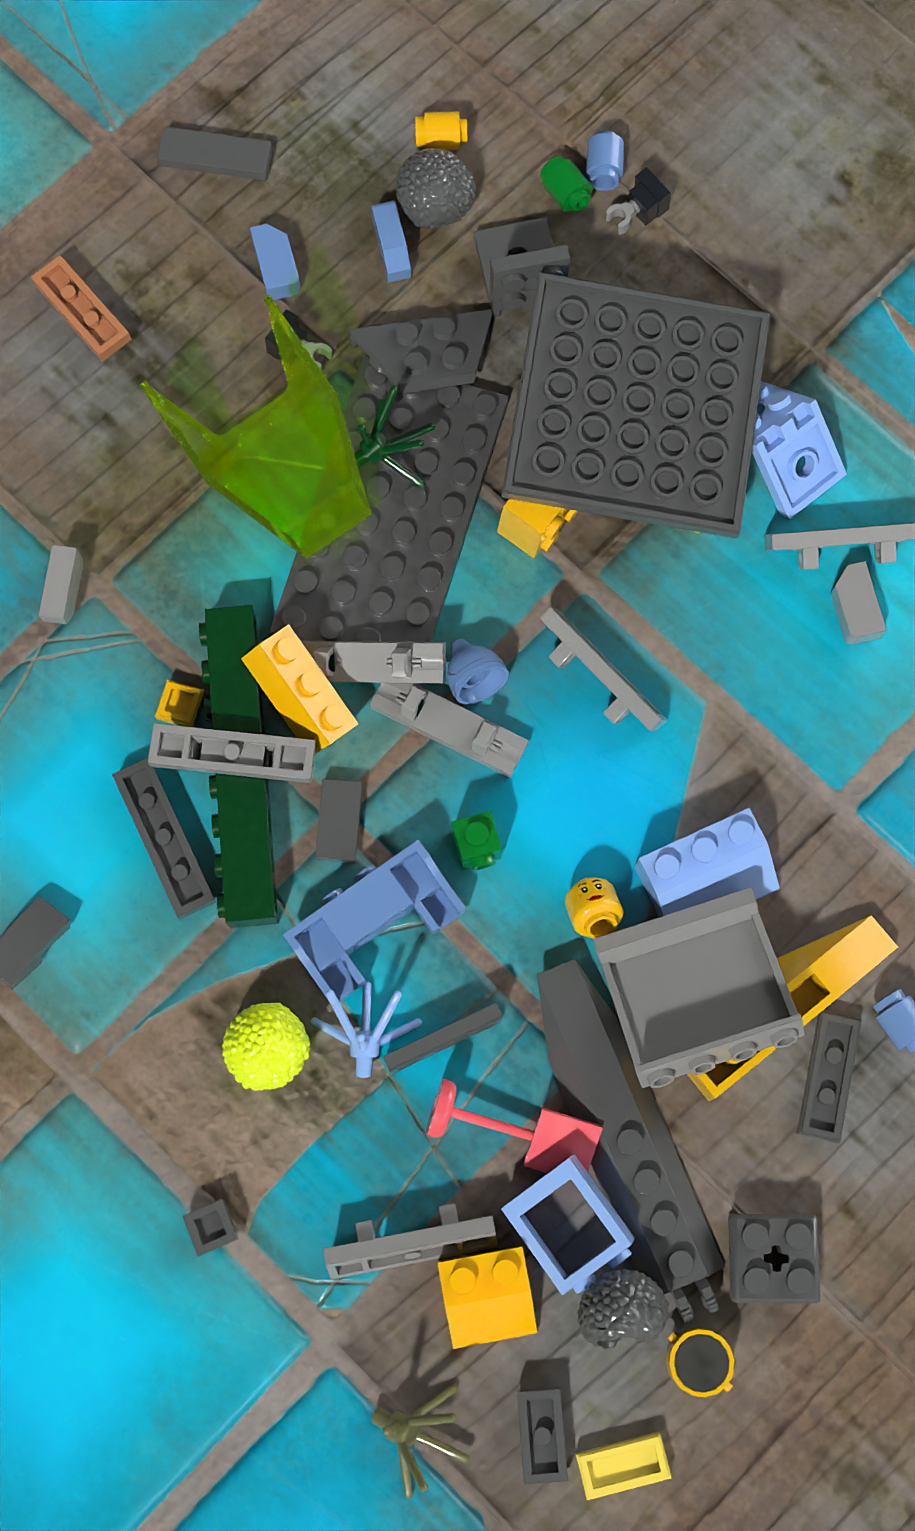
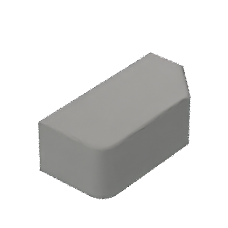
(61, 585)
(857, 605)

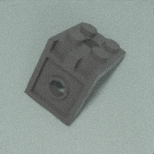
(512, 259)

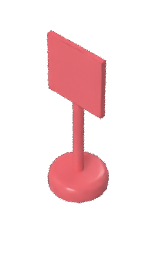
(552, 1142)

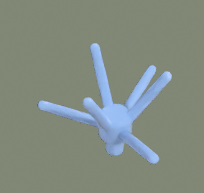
(365, 1043)

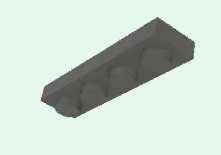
(164, 839)

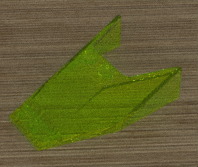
(286, 461)

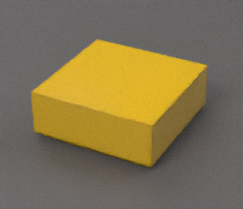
(180, 704)

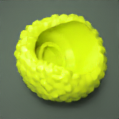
(265, 1046)

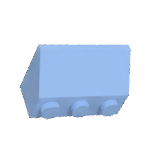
(709, 865)

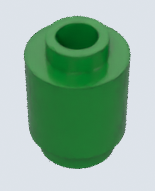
(566, 184)

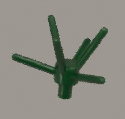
(377, 447)

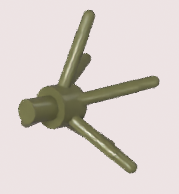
(405, 1430)

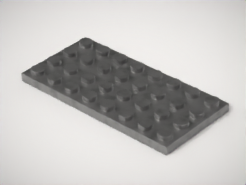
(397, 564)

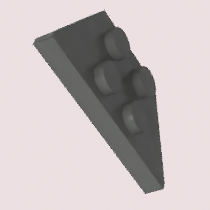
(427, 350)

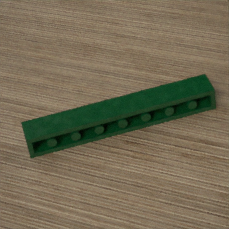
(242, 801)

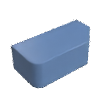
(391, 241)
(275, 261)

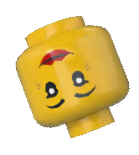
(593, 907)

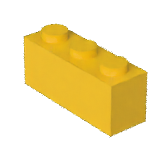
(299, 689)

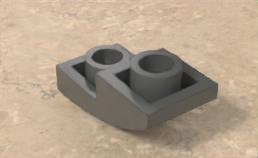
(28, 939)

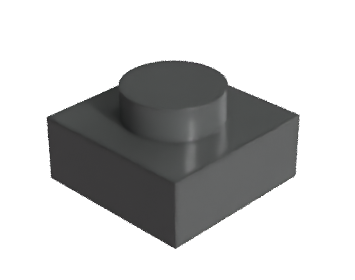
(210, 1227)

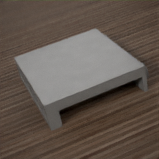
(698, 989)

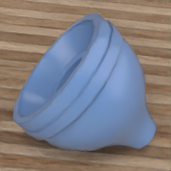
(474, 672)

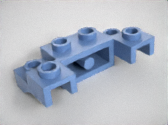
(366, 910)

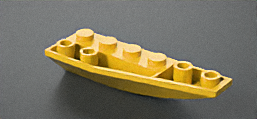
(815, 979)

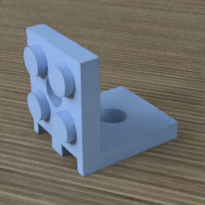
(784, 431)

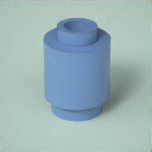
(605, 160)
(897, 1019)

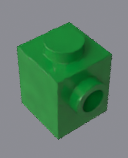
(477, 841)

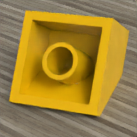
(487, 1297)

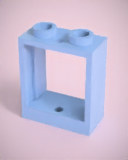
(612, 1254)

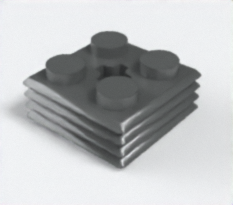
(795, 1277)

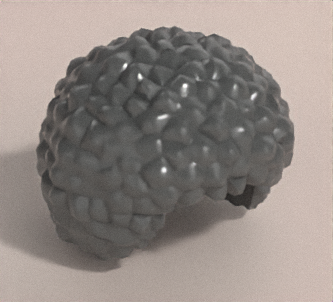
(435, 188)
(622, 1307)

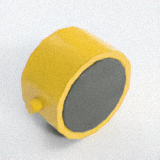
(700, 1362)

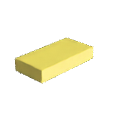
(623, 1465)

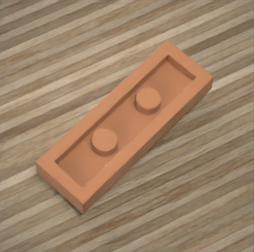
(81, 308)

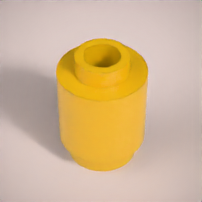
(440, 130)

